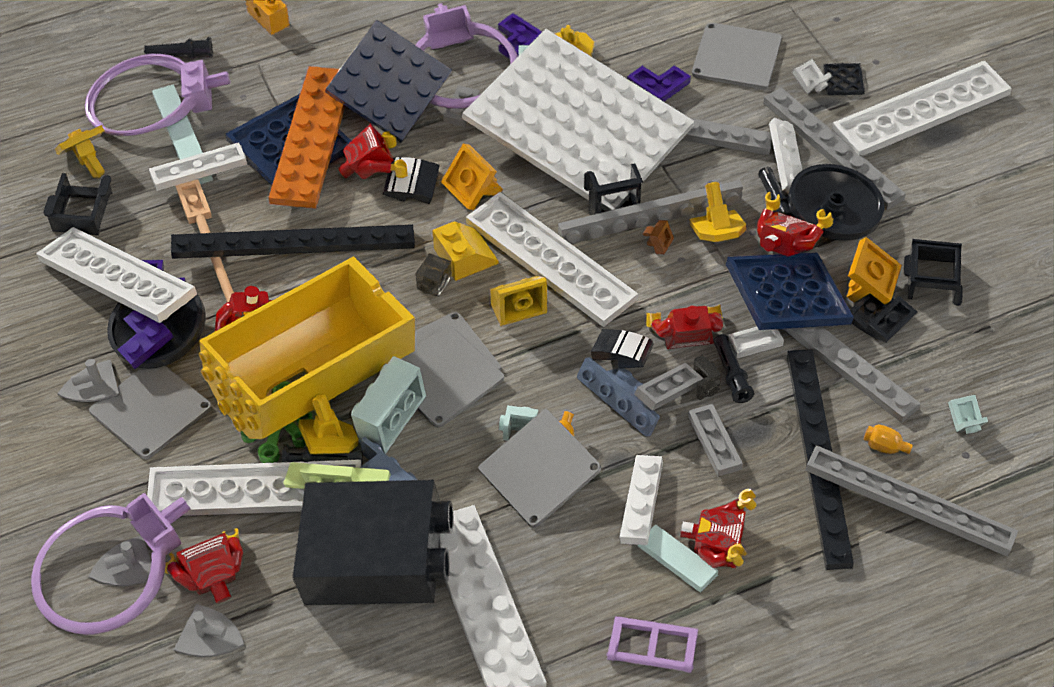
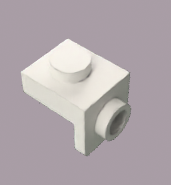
(811, 77)

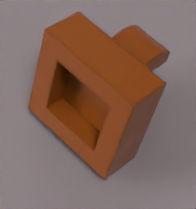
(660, 236)

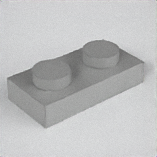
(454, 115)

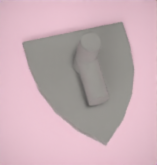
(92, 383)
(123, 564)
(208, 634)

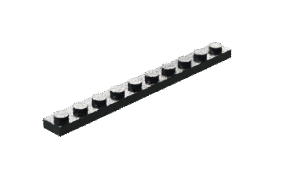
(292, 241)
(814, 431)

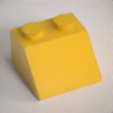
(464, 249)
(519, 300)

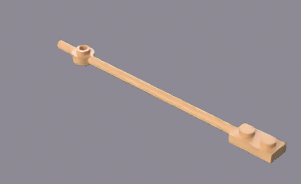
(198, 211)

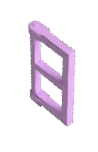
(655, 629)

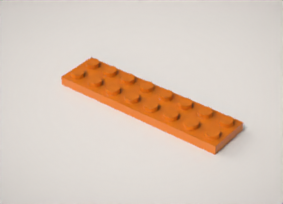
(308, 143)

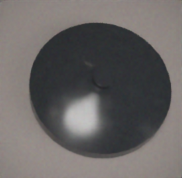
(844, 192)
(184, 324)

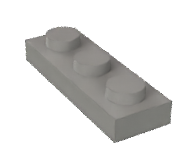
(668, 386)
(715, 440)

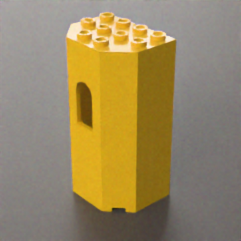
(329, 327)

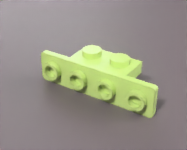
(303, 473)

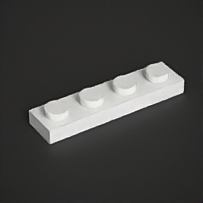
(785, 151)
(197, 166)
(641, 500)

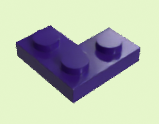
(518, 31)
(660, 86)
(148, 339)

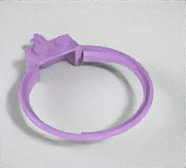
(452, 27)
(195, 87)
(156, 532)

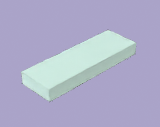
(679, 559)

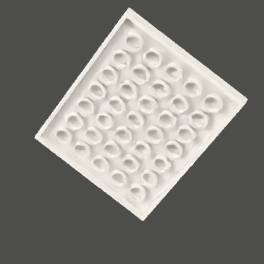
(577, 118)

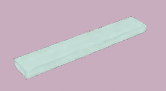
(180, 132)

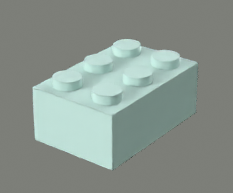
(389, 403)

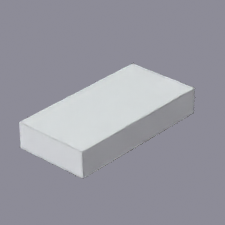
(754, 341)

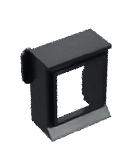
(597, 191)
(57, 204)
(934, 251)

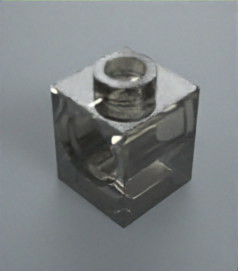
(433, 275)

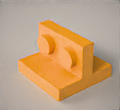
(470, 177)
(872, 273)

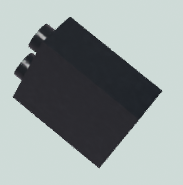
(371, 542)

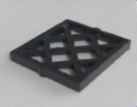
(844, 91)

